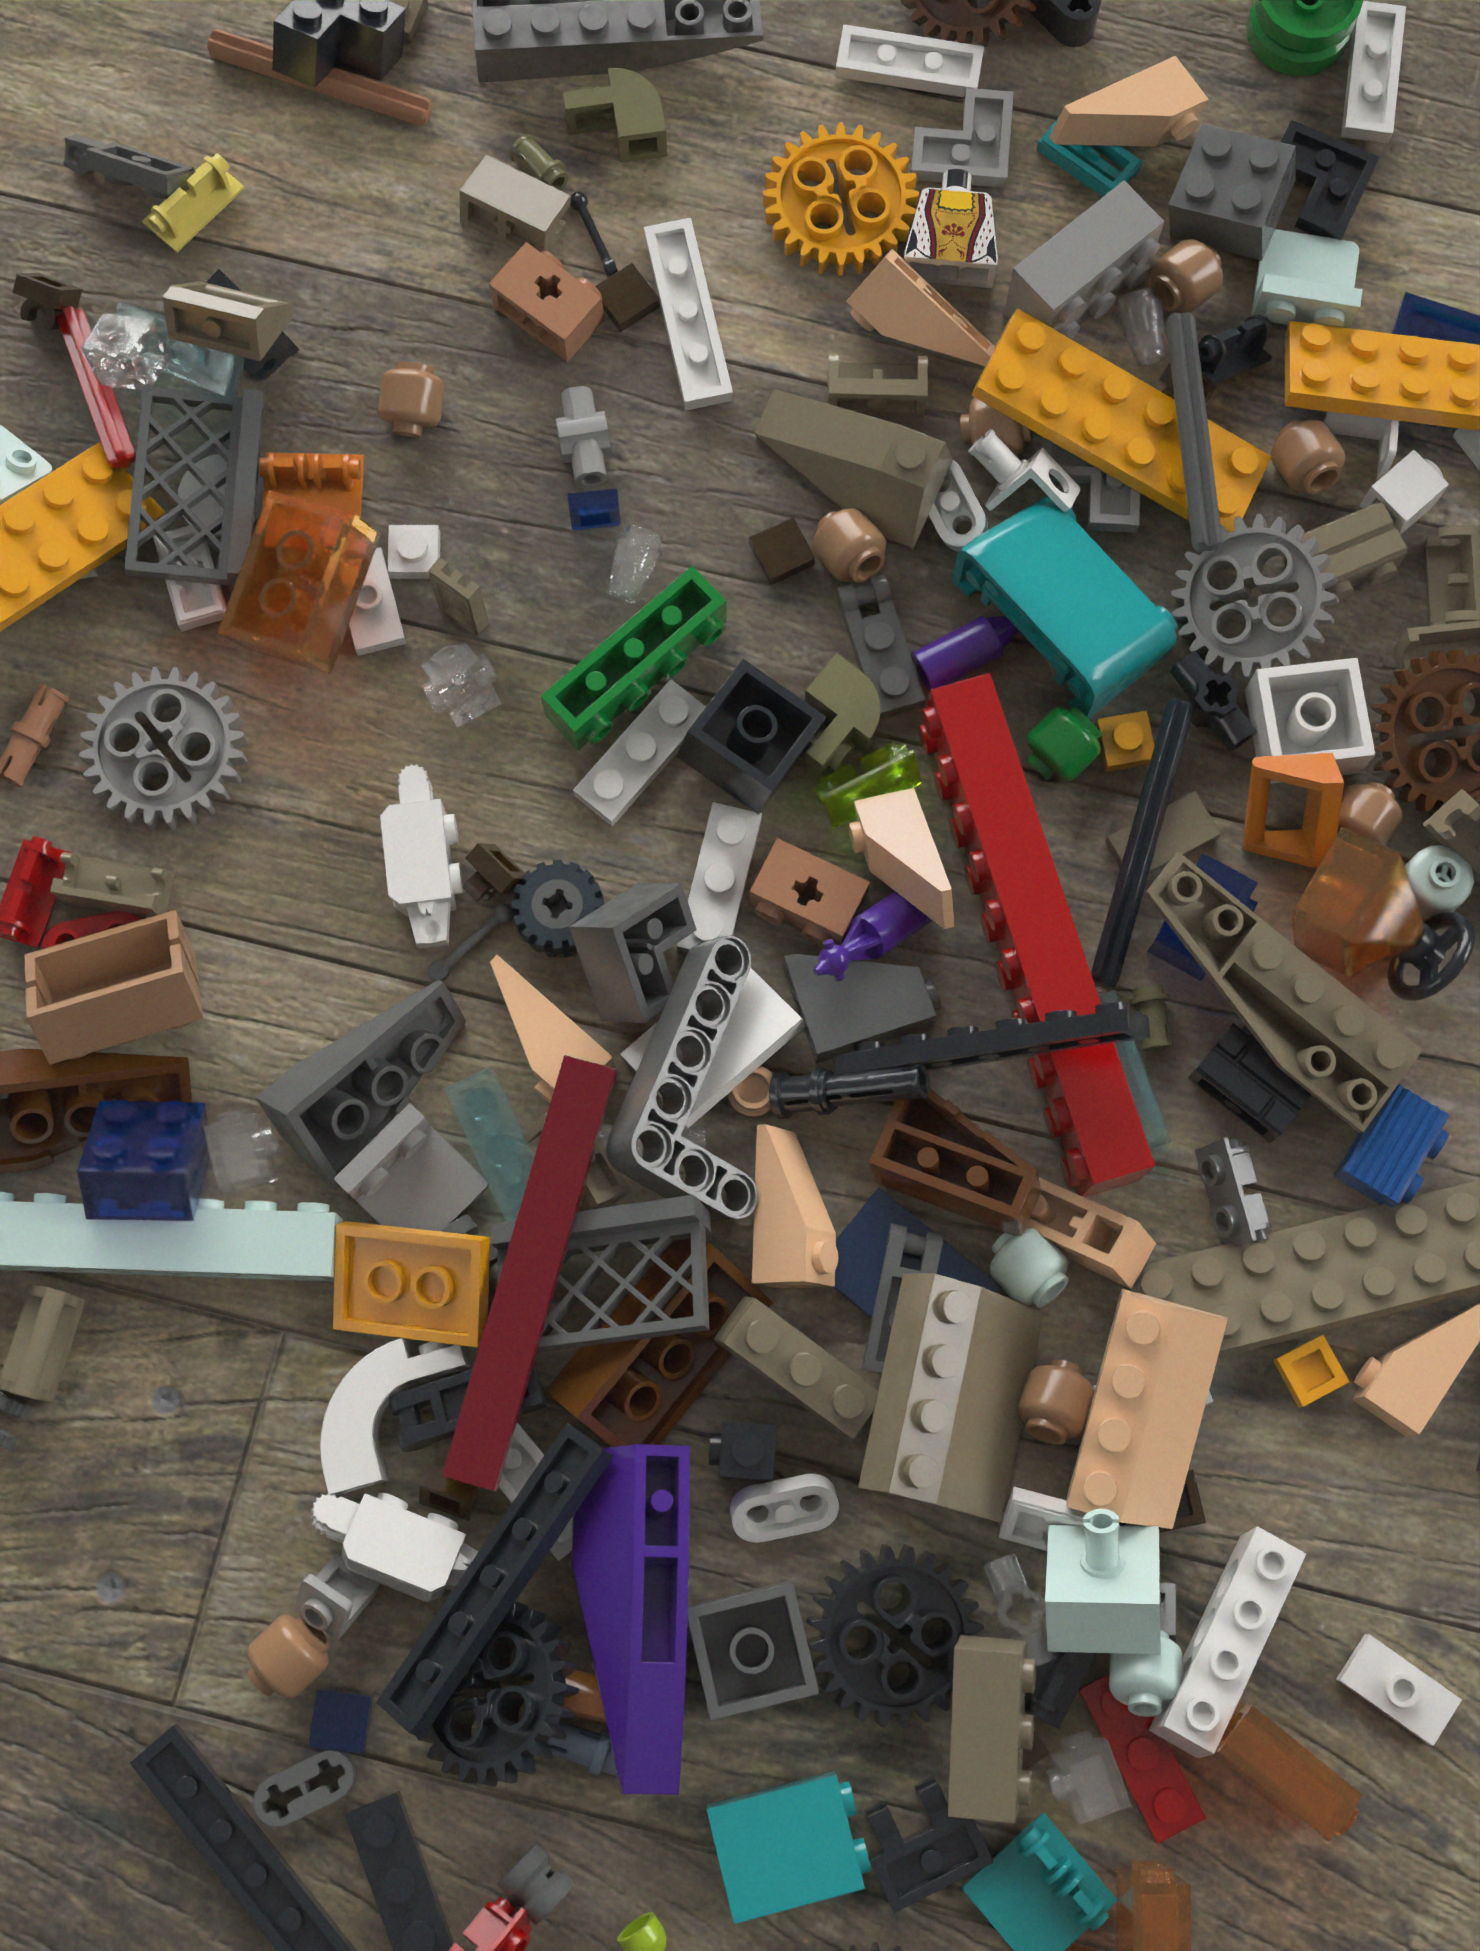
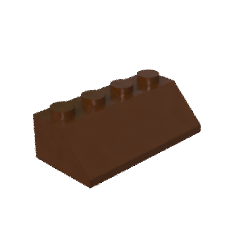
(646, 1385)

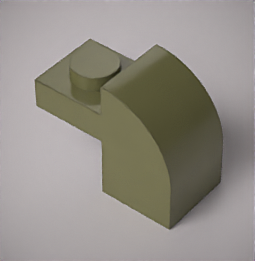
(626, 105)
(850, 711)

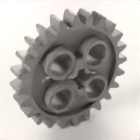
(1247, 553)
(126, 774)

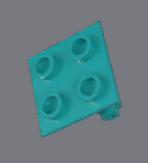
(1040, 1891)

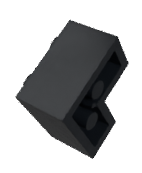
(320, 34)

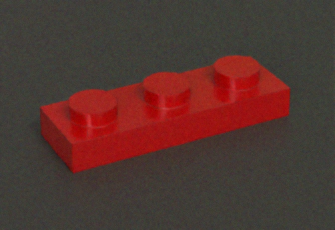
(1143, 1763)

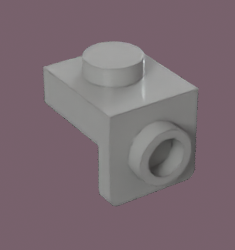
(334, 1597)

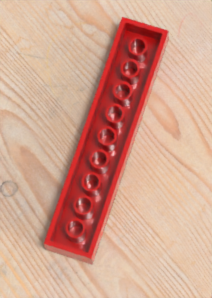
(1032, 931)

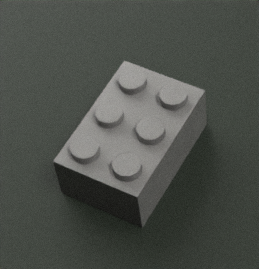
(1087, 263)

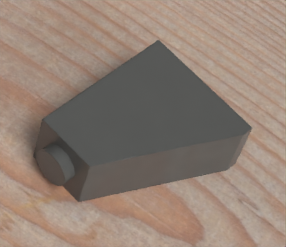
(866, 1006)

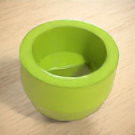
(643, 1934)

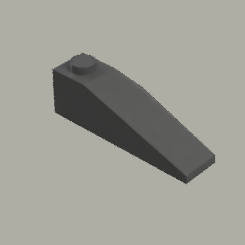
(359, 1083)

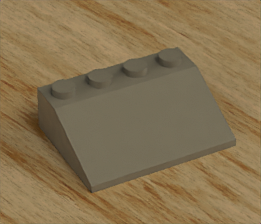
(951, 1396)

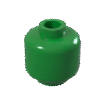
(1063, 744)

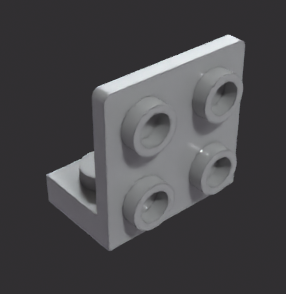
(412, 1176)

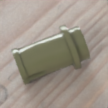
(538, 163)
(1151, 1002)

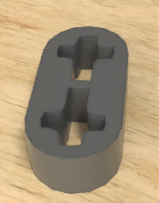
(311, 1799)

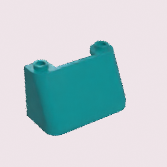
(1067, 602)

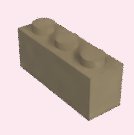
(798, 1367)
(990, 1729)

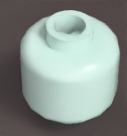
(1439, 879)
(1029, 1267)
(1147, 1680)

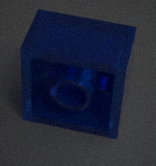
(144, 1161)

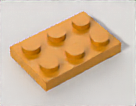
(411, 1283)

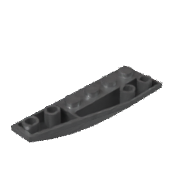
(592, 35)

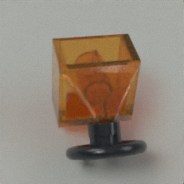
(1366, 912)

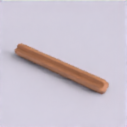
(337, 84)

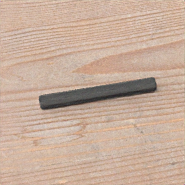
(1193, 432)

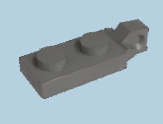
(126, 166)

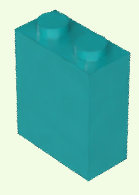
(788, 1846)

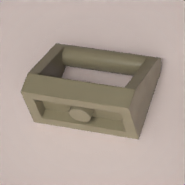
(224, 318)
(41, 1343)

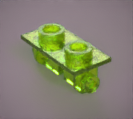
(886, 771)

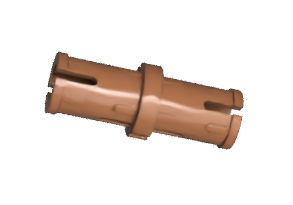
(31, 734)

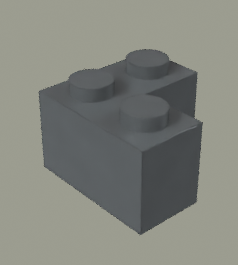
(625, 946)

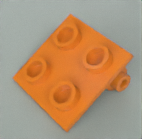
(316, 477)

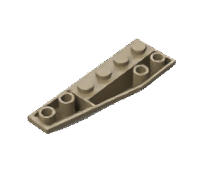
(1284, 998)

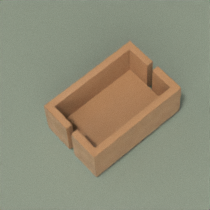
(112, 987)

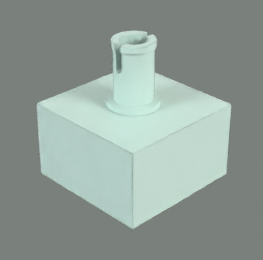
(1103, 1587)

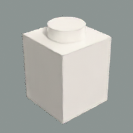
(1408, 490)

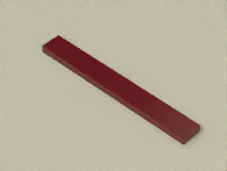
(529, 1274)

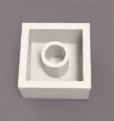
(1312, 712)

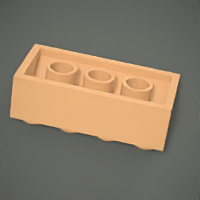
(1146, 1410)

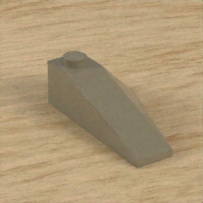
(859, 461)

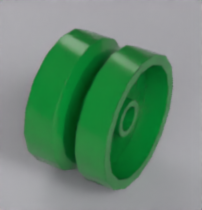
(1301, 34)

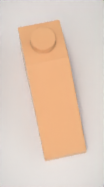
(1135, 111)
(912, 311)
(902, 852)
(544, 1030)
(791, 1224)
(1092, 1234)
(1415, 1376)

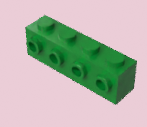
(635, 659)

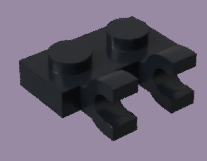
(929, 1858)

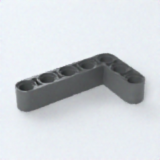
(680, 1085)

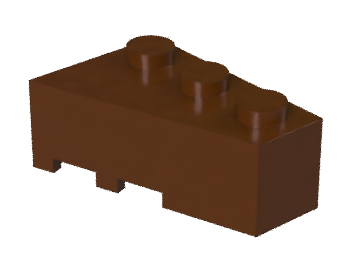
(954, 1164)

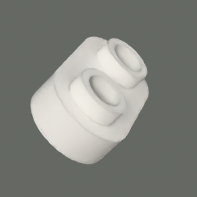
(957, 505)
(784, 1509)

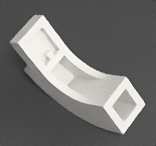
(354, 1415)

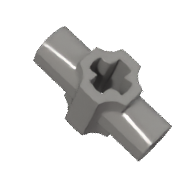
(583, 437)

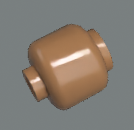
(1186, 276)
(411, 398)
(984, 417)
(1308, 456)
(849, 545)
(1370, 812)
(1055, 1402)
(287, 1656)

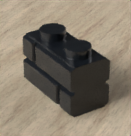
(1249, 1083)

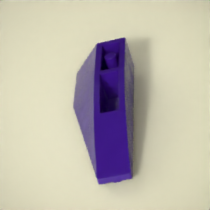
(634, 1607)

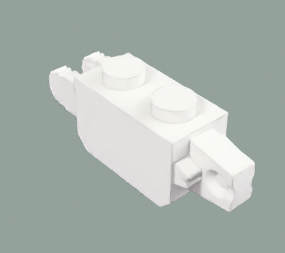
(419, 858)
(394, 1544)

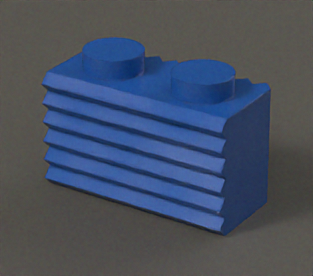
(1393, 1147)

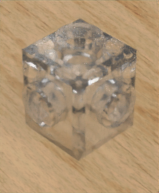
(126, 352)
(460, 683)

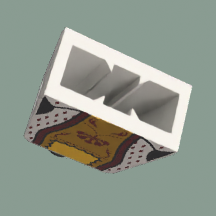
(954, 234)

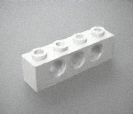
(1229, 1641)

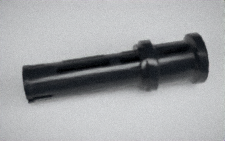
(826, 1091)

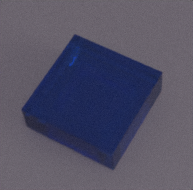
(594, 509)
(340, 1721)

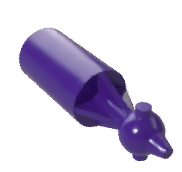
(963, 650)
(872, 935)

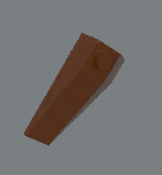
(54, 1105)

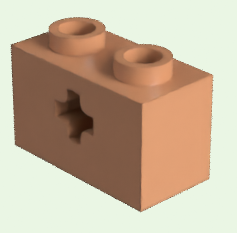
(557, 323)
(791, 873)

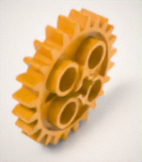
(797, 207)

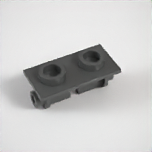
(1224, 1170)

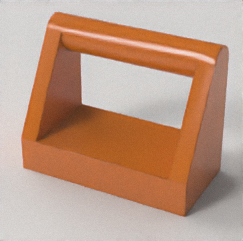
(1321, 814)

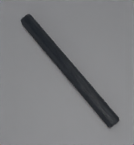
(1142, 843)

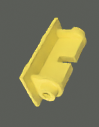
(190, 210)

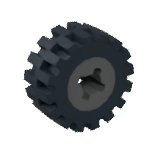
(546, 926)

